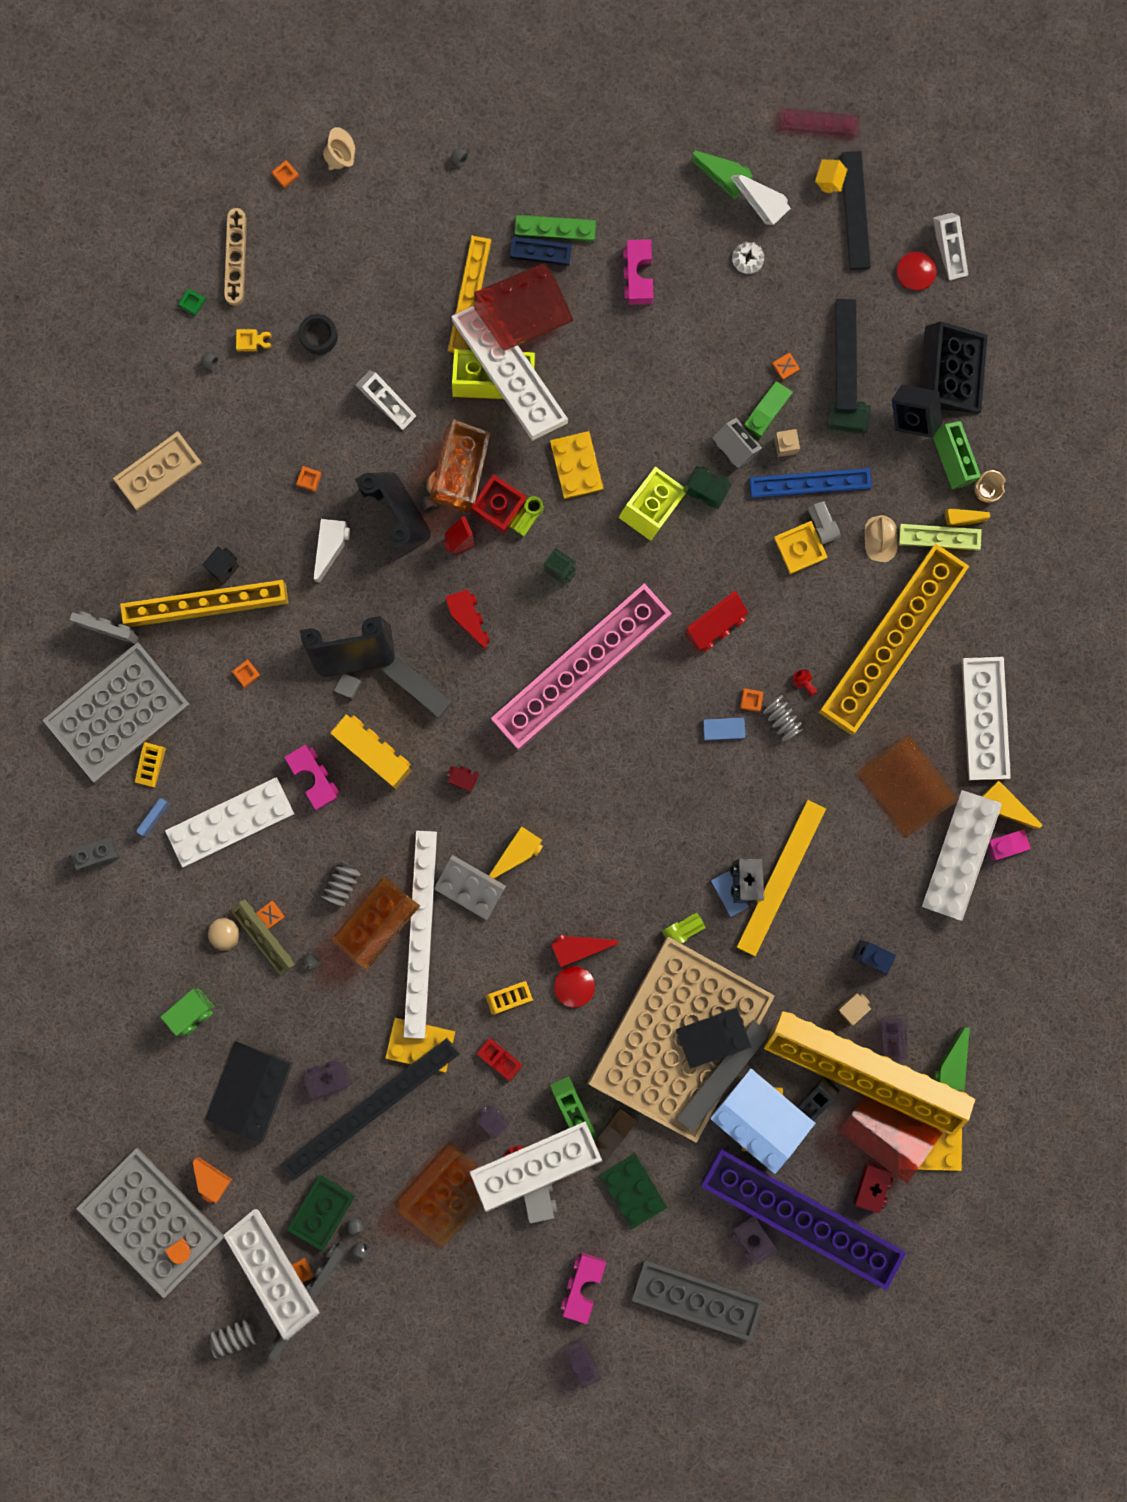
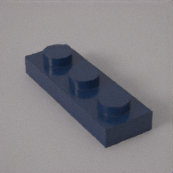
(540, 251)

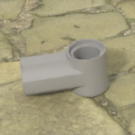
(824, 526)

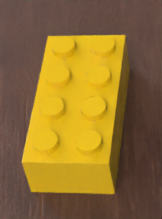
(373, 753)

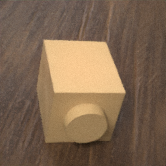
(787, 443)
(854, 1008)

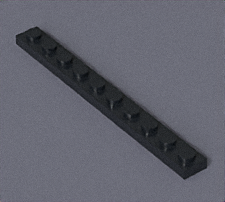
(370, 1108)

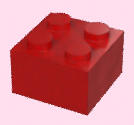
(498, 504)

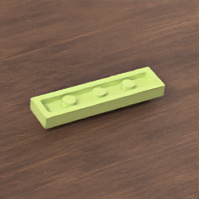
(943, 536)

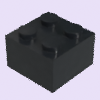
(917, 411)

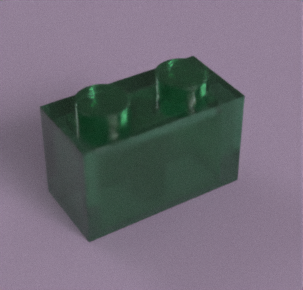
(849, 421)
(560, 566)

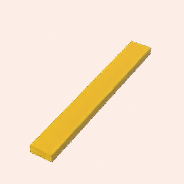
(781, 877)

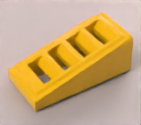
(958, 517)
(157, 766)
(491, 1002)

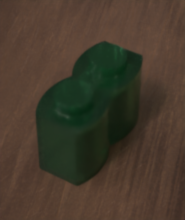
(707, 487)

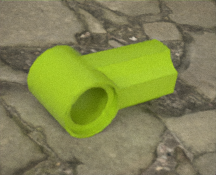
(526, 518)
(684, 929)

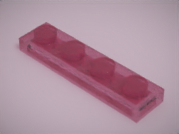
(819, 122)

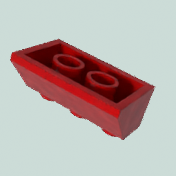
(717, 622)

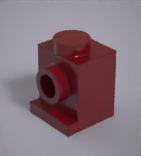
(462, 778)

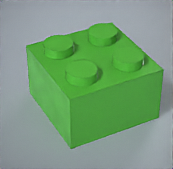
(187, 1012)

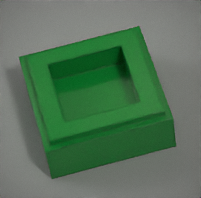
(192, 302)

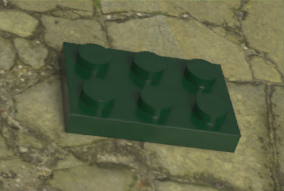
(633, 1191)
(321, 1212)

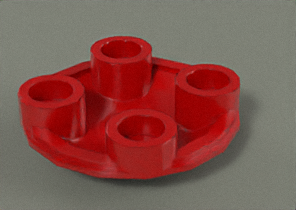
(916, 271)
(574, 986)

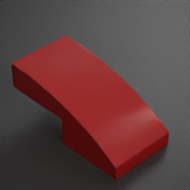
(500, 1059)

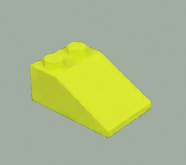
(652, 503)

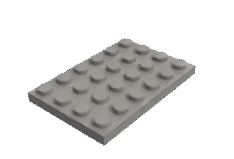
(116, 712)
(144, 1216)

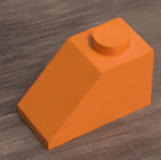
(210, 1181)

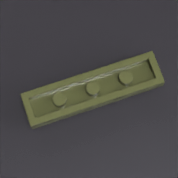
(262, 937)

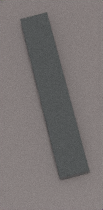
(720, 1079)

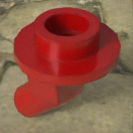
(804, 680)

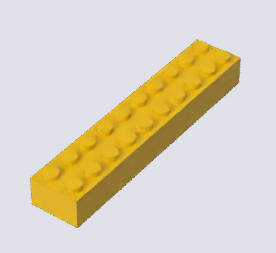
(893, 639)
(869, 1073)

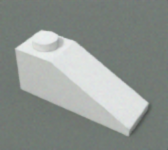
(766, 202)
(951, 245)
(385, 399)
(330, 543)

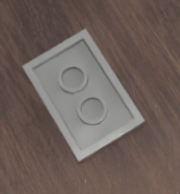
(104, 627)
(469, 887)

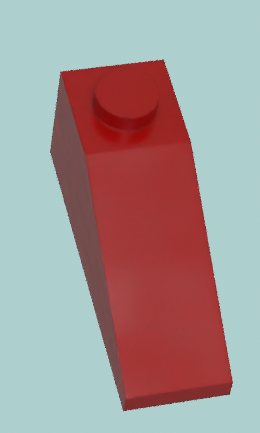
(459, 537)
(576, 948)

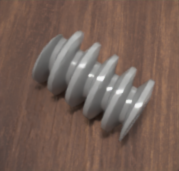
(782, 718)
(341, 884)
(232, 1339)

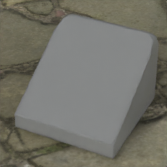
(348, 686)

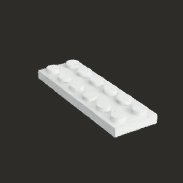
(985, 718)
(229, 822)
(962, 855)
(535, 1166)
(271, 1274)

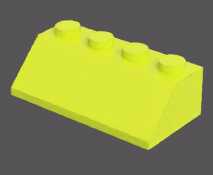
(471, 379)

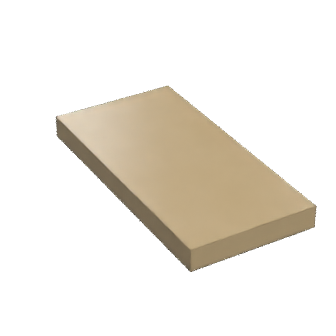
(157, 471)

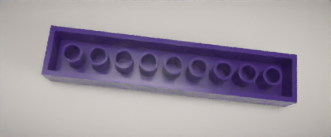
(803, 1218)

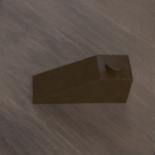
(613, 1134)

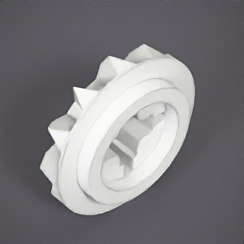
(751, 266)

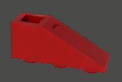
(464, 614)

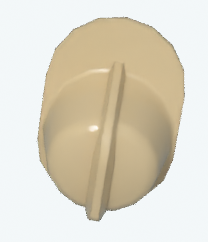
(339, 149)
(881, 538)

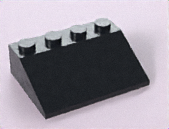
(954, 366)
(249, 1092)

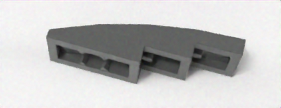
(417, 687)

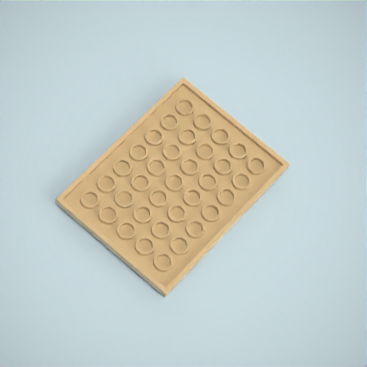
(645, 1057)

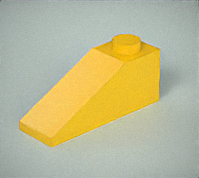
(1011, 807)
(519, 851)

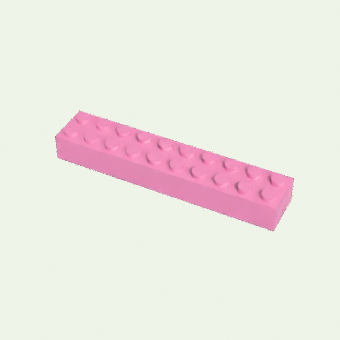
(581, 667)

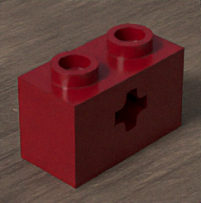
(864, 1196)

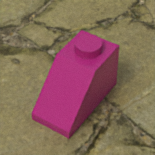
(1008, 845)

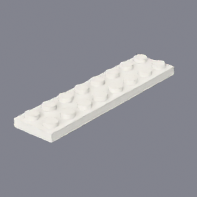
(512, 377)

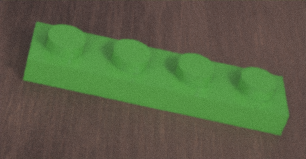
(555, 228)

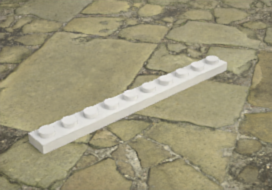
(420, 935)

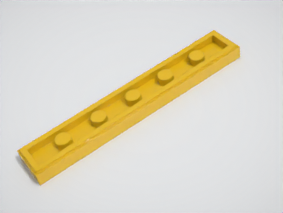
(471, 282)

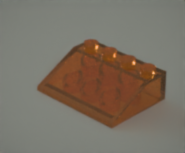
(907, 785)
(441, 1195)

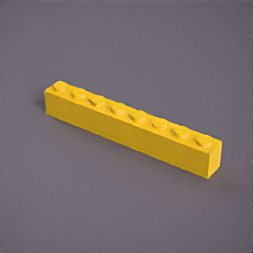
(204, 603)

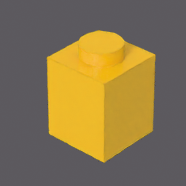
(831, 175)

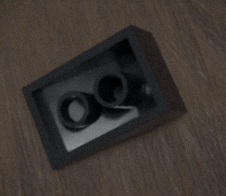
(713, 1038)

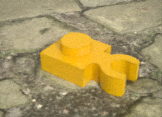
(249, 339)

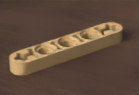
(232, 247)

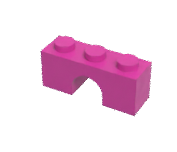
(638, 289)
(305, 761)
(576, 1305)

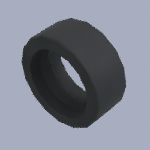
(309, 321)

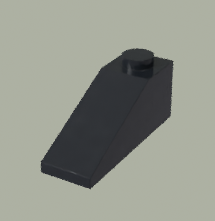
(818, 1098)

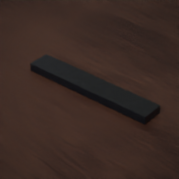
(856, 211)
(846, 355)

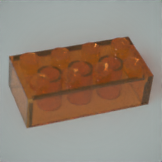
(459, 466)
(375, 922)

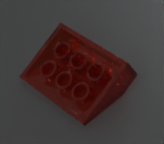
(522, 306)
(890, 1137)

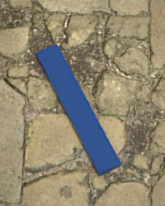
(810, 483)

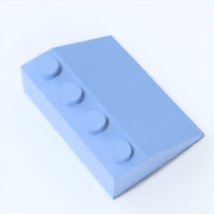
(762, 1121)

